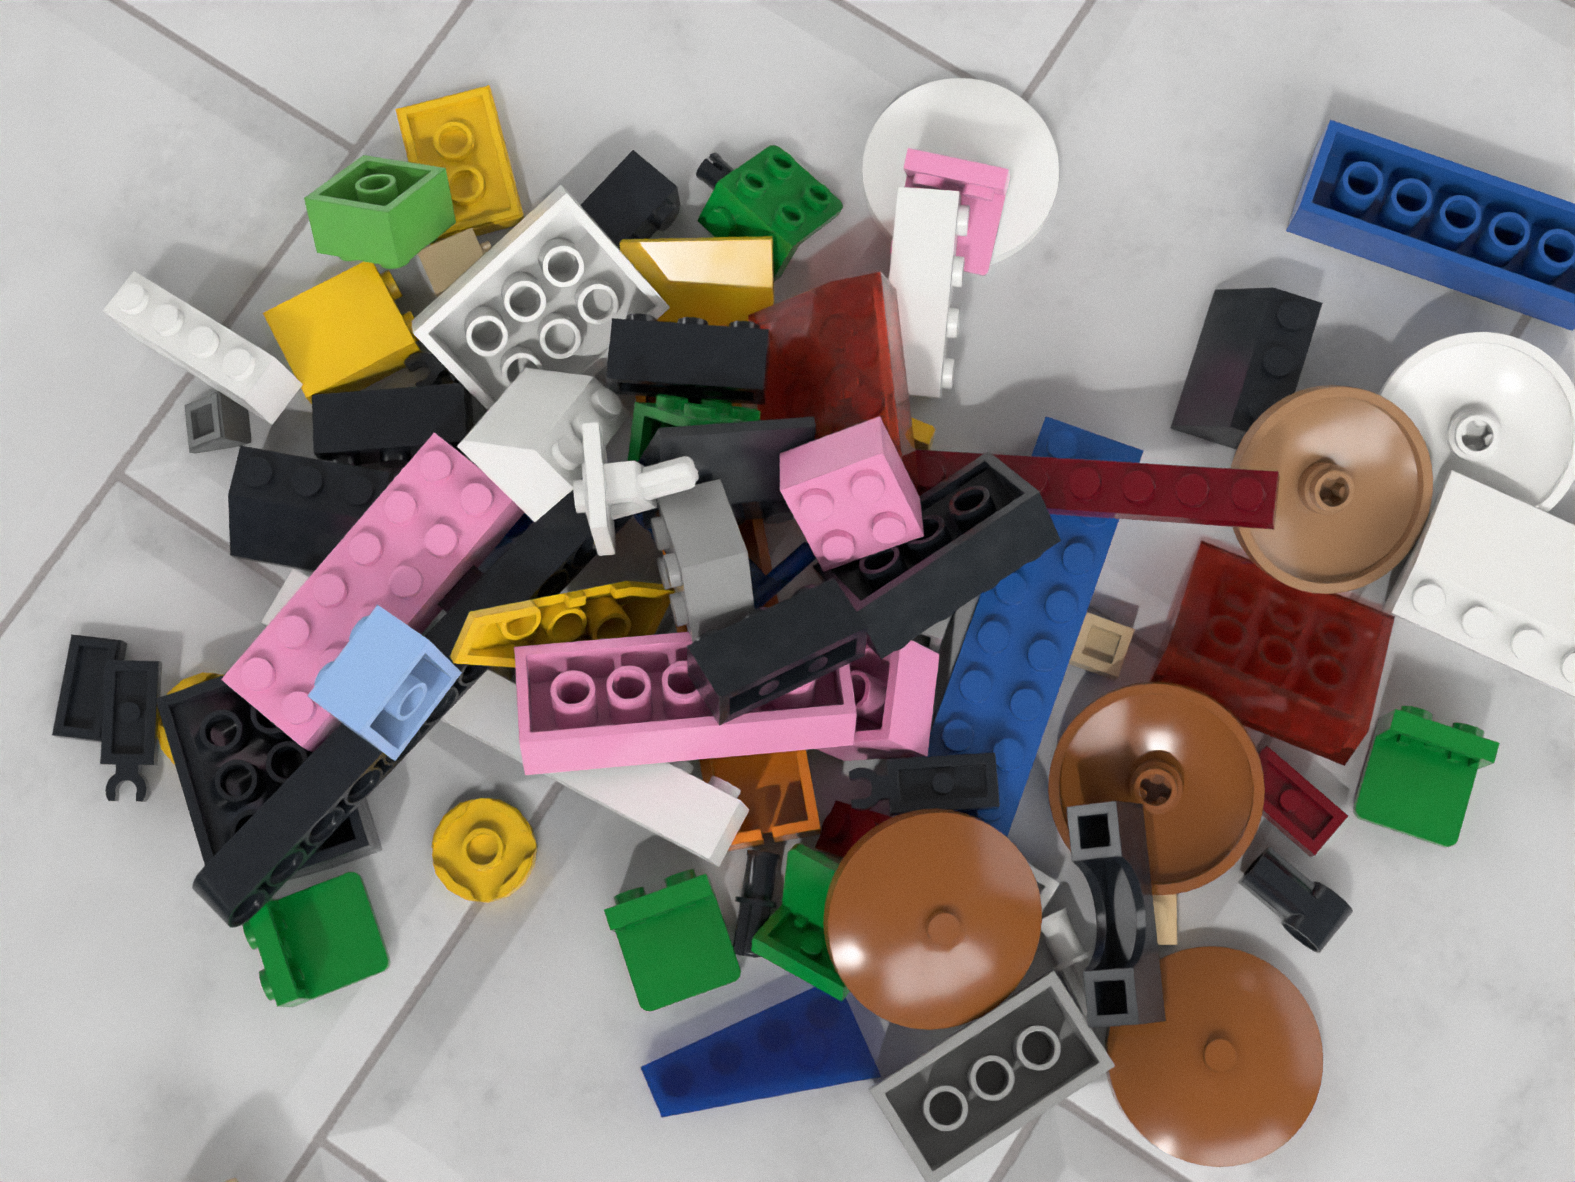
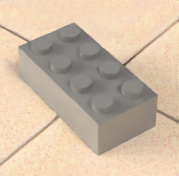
(991, 1077)

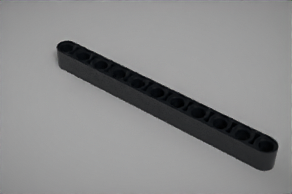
(349, 767)

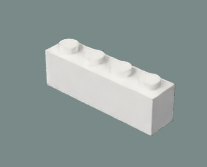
(924, 275)
(203, 347)

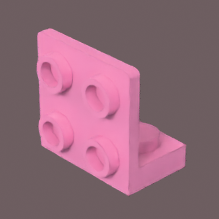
(980, 187)

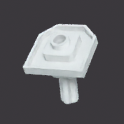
(622, 487)

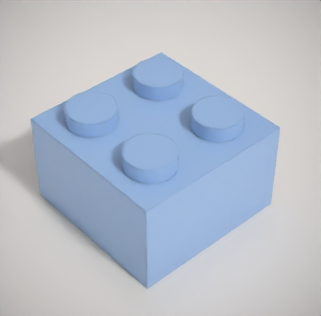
(384, 682)

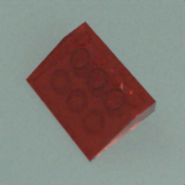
(840, 360)
(1276, 654)

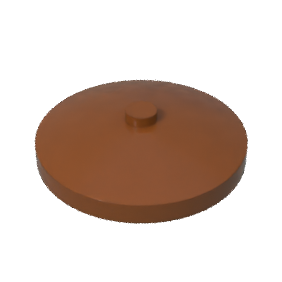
(1178, 759)
(932, 919)
(1228, 1065)

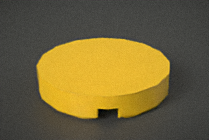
(484, 850)

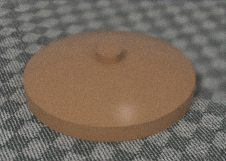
(1347, 491)

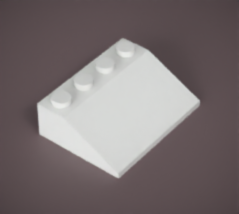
(536, 302)
(1494, 581)

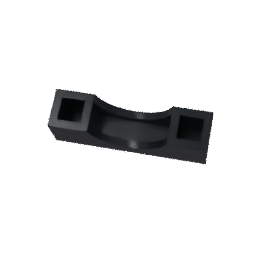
(1125, 970)

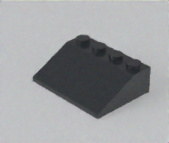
(234, 762)

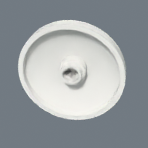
(974, 124)
(1491, 414)

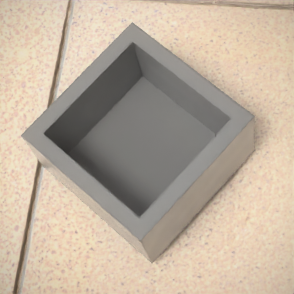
(703, 559)

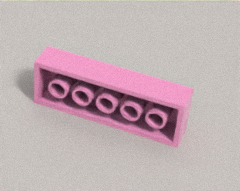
(400, 556)
(637, 706)

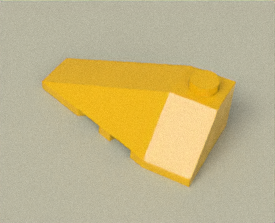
(573, 616)

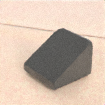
(216, 424)

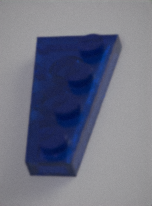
(776, 1052)

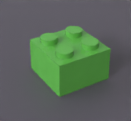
(380, 211)

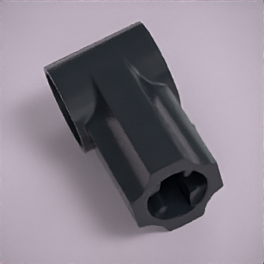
(1306, 907)

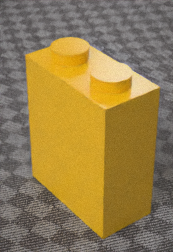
(344, 331)

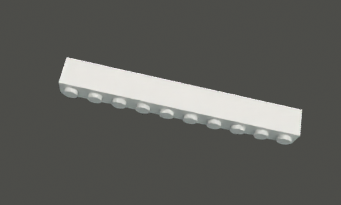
(655, 795)

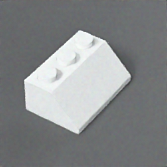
(535, 436)

